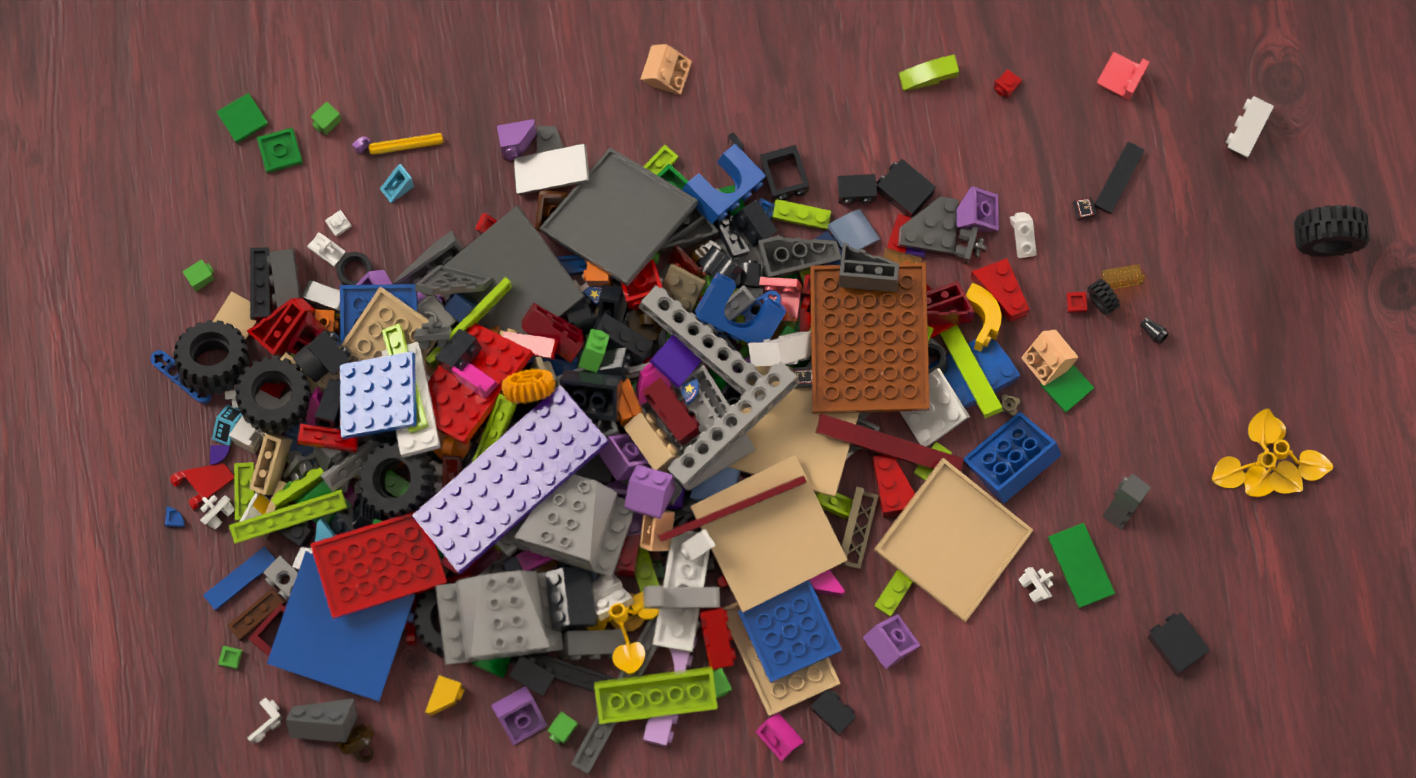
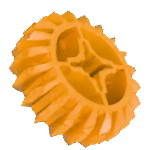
(528, 386)

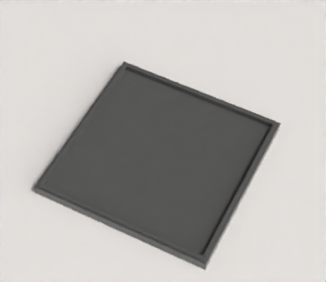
(619, 216)
(520, 254)

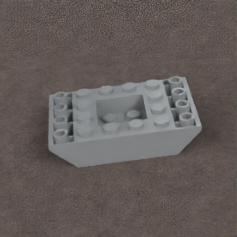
(707, 407)

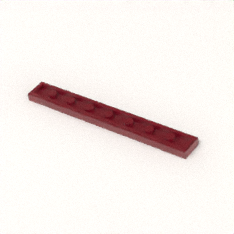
(883, 443)
(731, 509)

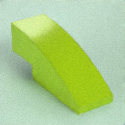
(929, 73)

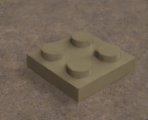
(683, 287)

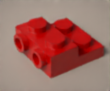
(641, 285)

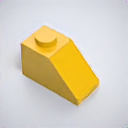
(444, 695)

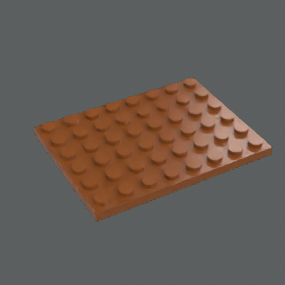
(869, 344)

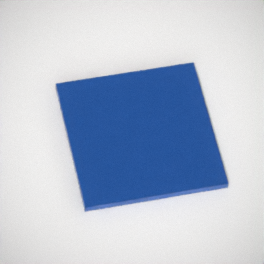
(343, 651)

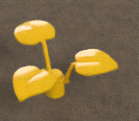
(1311, 466)
(1284, 479)
(629, 656)

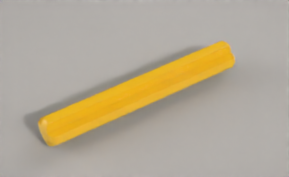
(406, 143)

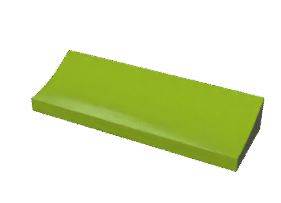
(655, 695)

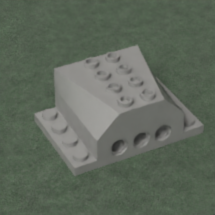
(576, 525)
(496, 617)

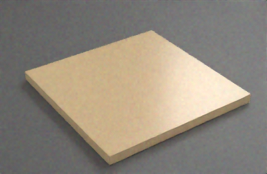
(791, 431)
(953, 540)
(773, 541)

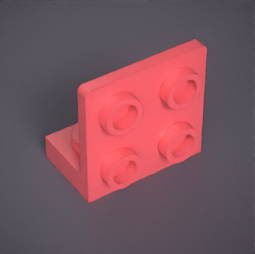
(1122, 75)
(789, 291)

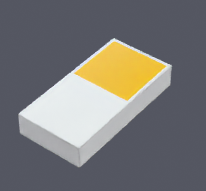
(256, 507)

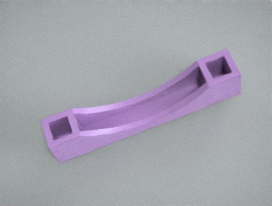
(659, 728)

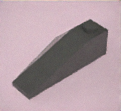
(437, 254)
(793, 255)

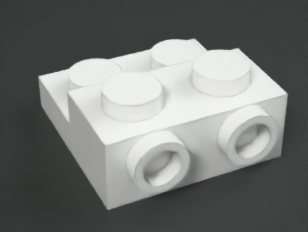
(608, 592)

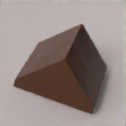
(547, 204)

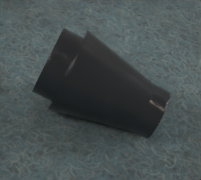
(1154, 330)

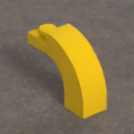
(989, 311)

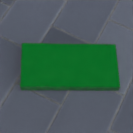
(1081, 565)

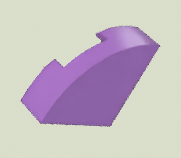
(361, 144)

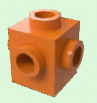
(328, 319)

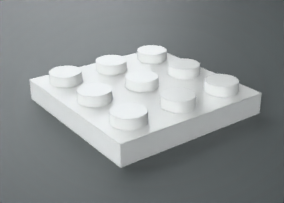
(944, 413)

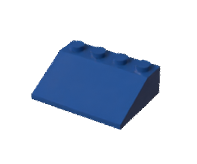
(994, 364)
(1012, 457)

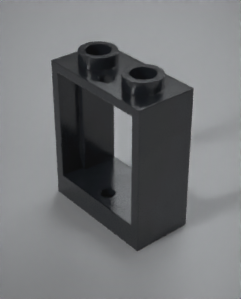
(780, 156)

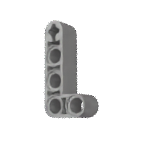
(681, 597)

